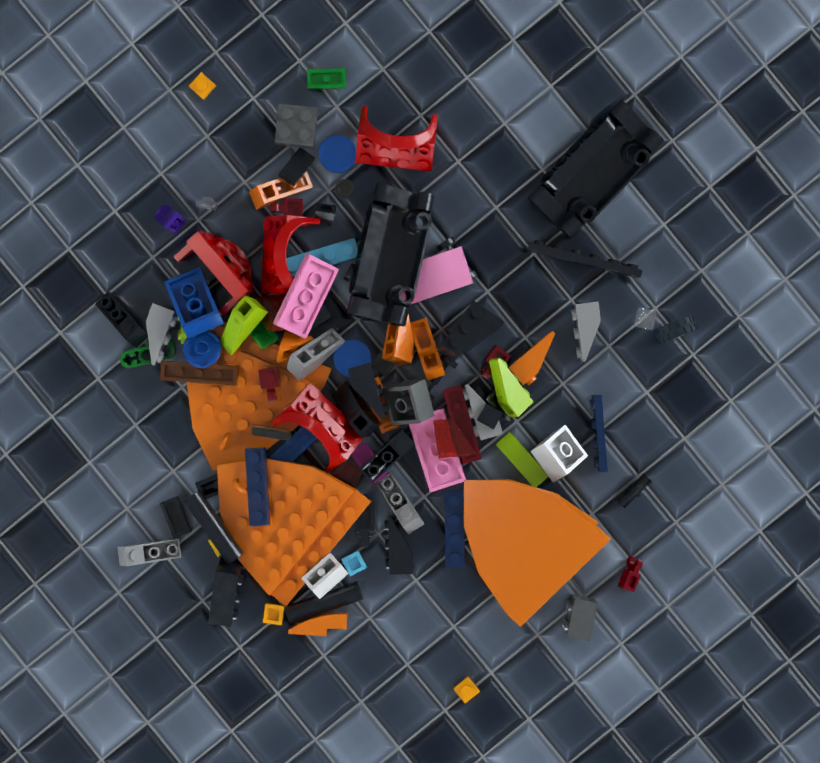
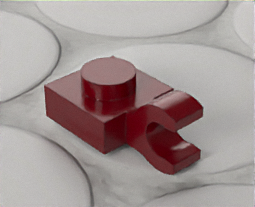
(290, 207)
(495, 352)
(270, 379)
(630, 576)

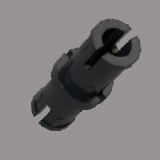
(634, 490)

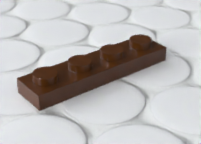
(209, 375)

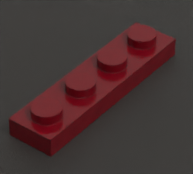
(458, 410)

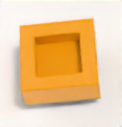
(202, 86)
(273, 614)
(466, 689)

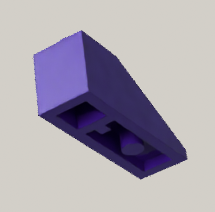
(170, 219)

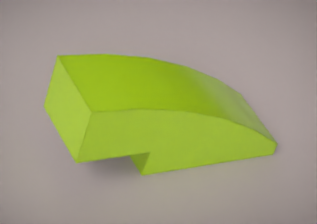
(522, 460)

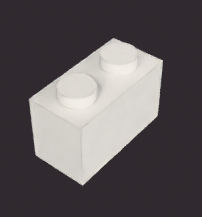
(324, 575)

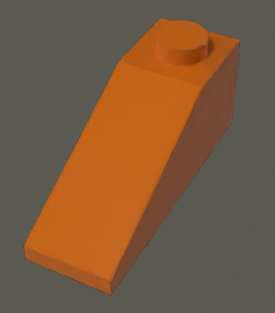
(277, 190)
(399, 344)
(530, 363)

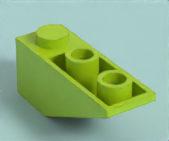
(241, 323)
(509, 392)

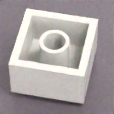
(559, 453)

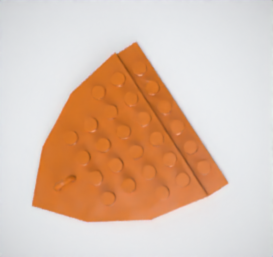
(225, 413)
(306, 521)
(526, 542)

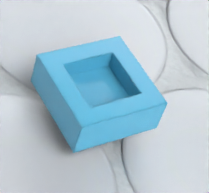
(354, 563)

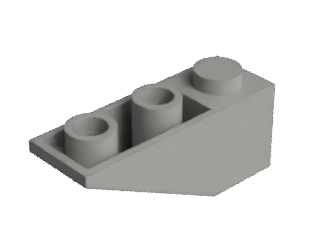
(587, 323)
(158, 328)
(477, 404)
(399, 503)
(149, 552)

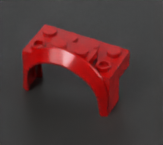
(395, 151)
(277, 232)
(212, 253)
(323, 421)

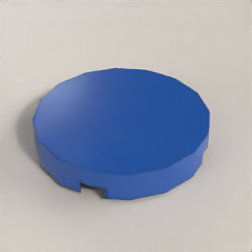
(337, 154)
(202, 349)
(349, 355)

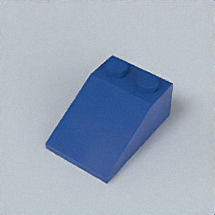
(193, 302)

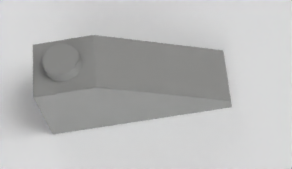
(314, 354)

